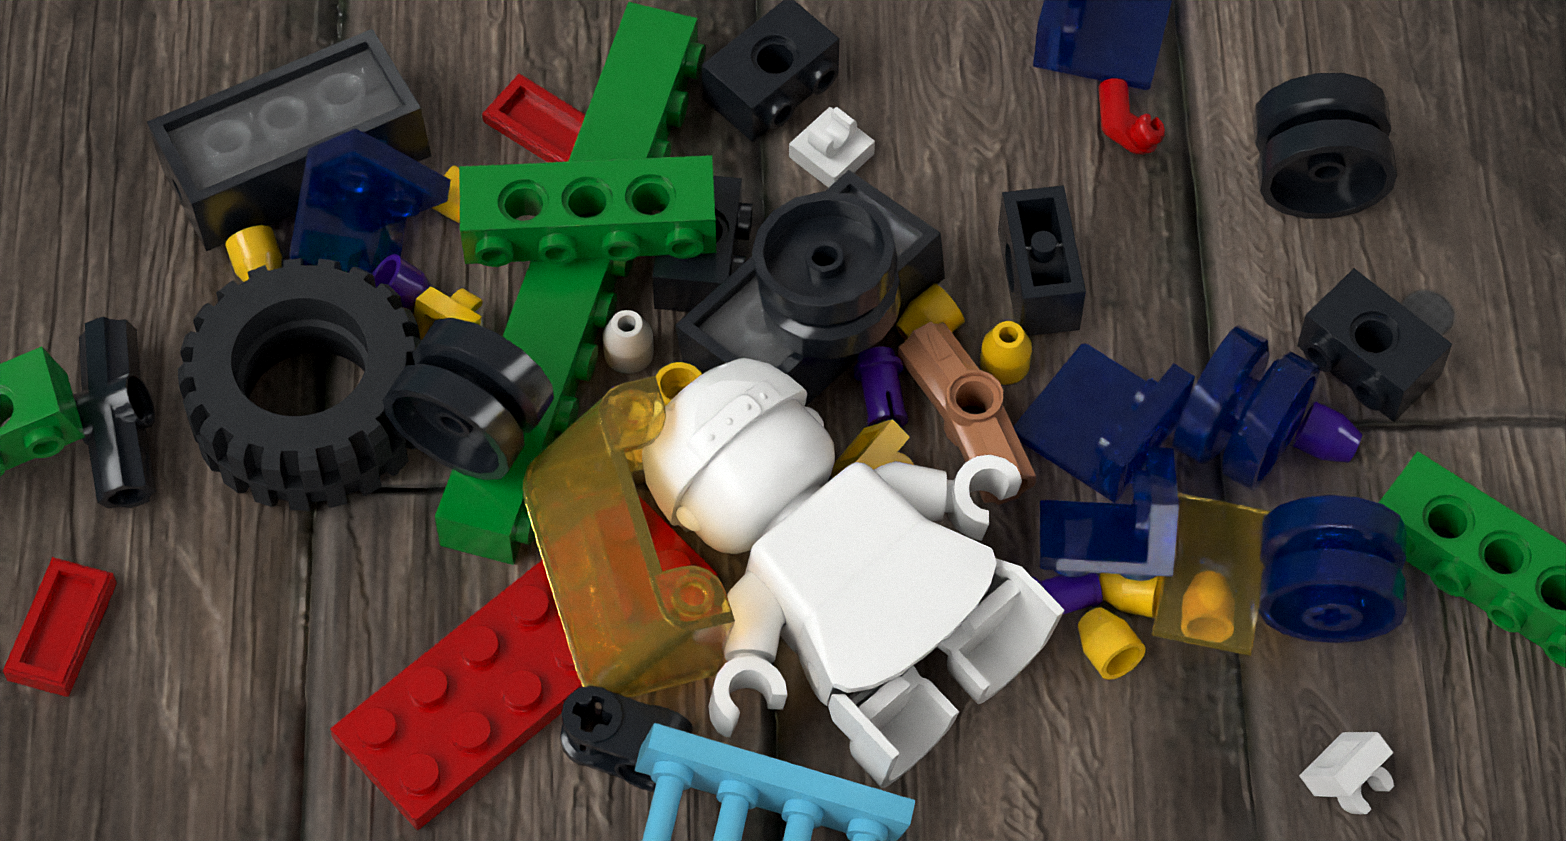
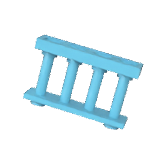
(755, 780)

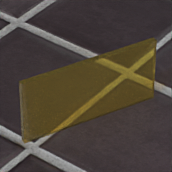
(1214, 576)

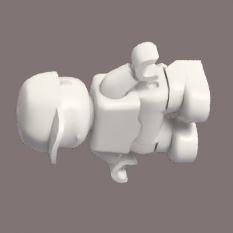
(844, 565)

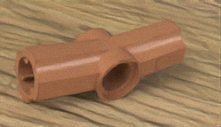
(955, 382)

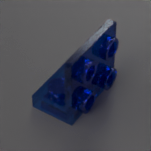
(1102, 38)
(359, 201)
(1103, 418)
(1115, 537)

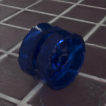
(1245, 407)
(1333, 569)

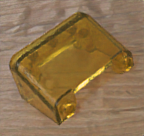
(619, 610)

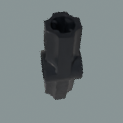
(115, 413)

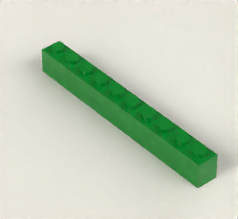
(567, 303)

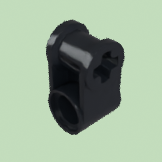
(618, 738)

